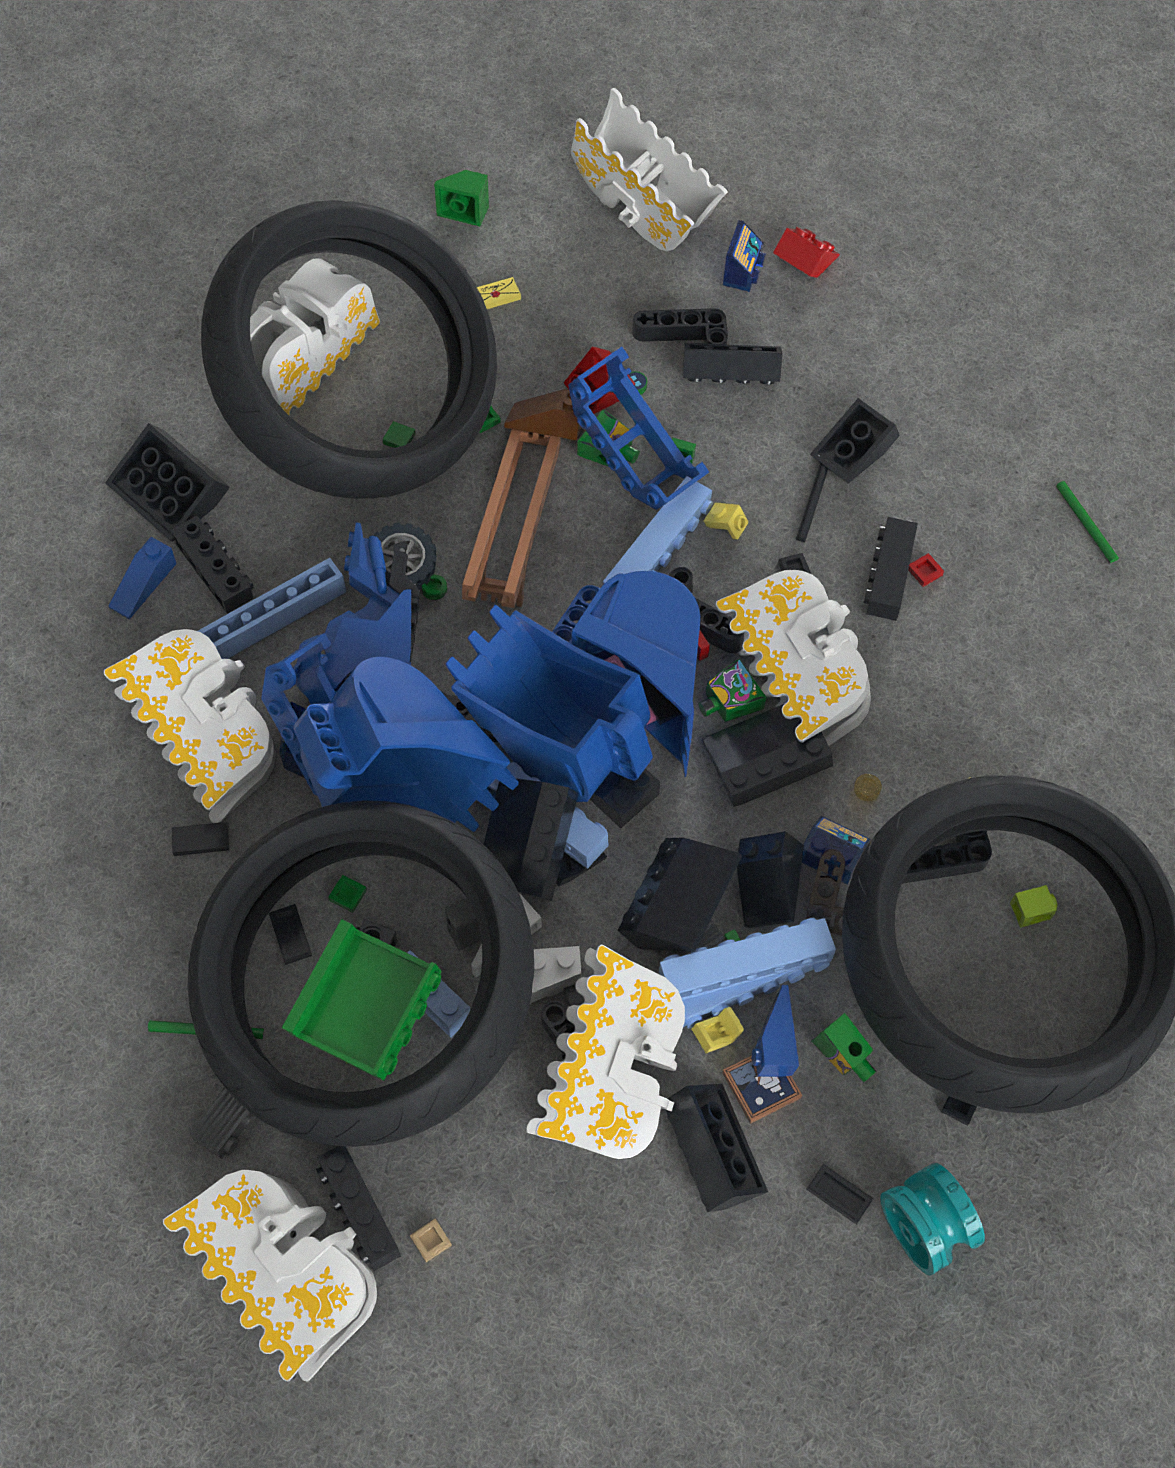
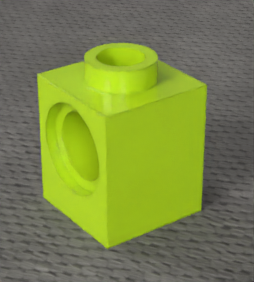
(1034, 906)

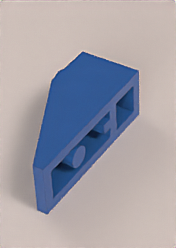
(142, 577)
(776, 1047)

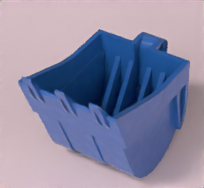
(653, 631)
(555, 705)
(399, 742)

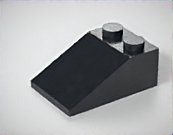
(856, 441)
(625, 798)
(769, 878)

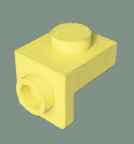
(727, 517)
(718, 1031)

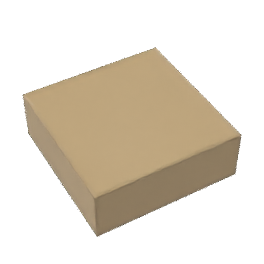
(430, 1240)

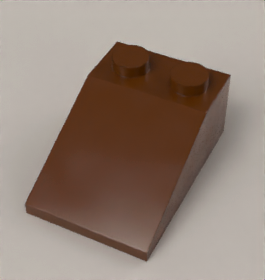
(546, 414)

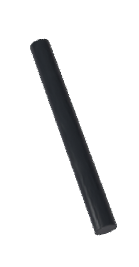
(812, 503)

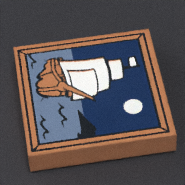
(759, 1094)

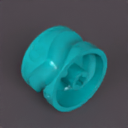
(932, 1217)

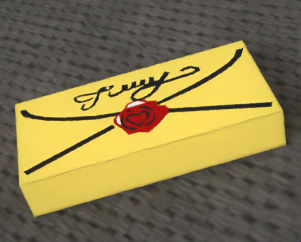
(499, 293)

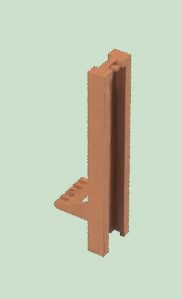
(475, 577)

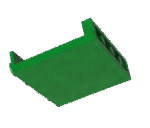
(362, 1000)

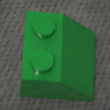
(463, 197)

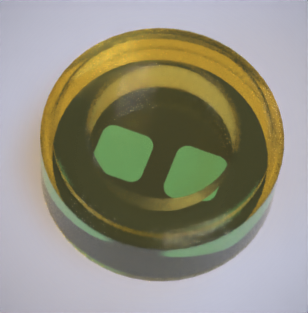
(867, 787)

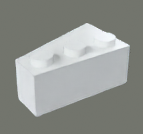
(555, 970)

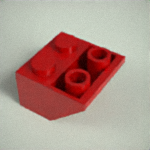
(805, 251)
(595, 379)

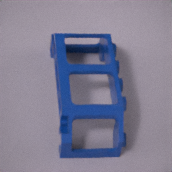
(645, 424)
(313, 682)

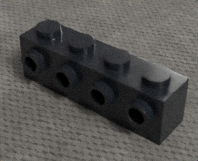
(732, 362)
(212, 564)
(892, 568)
(358, 1206)

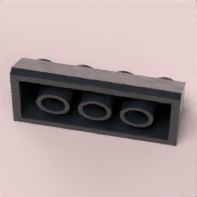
(715, 1147)

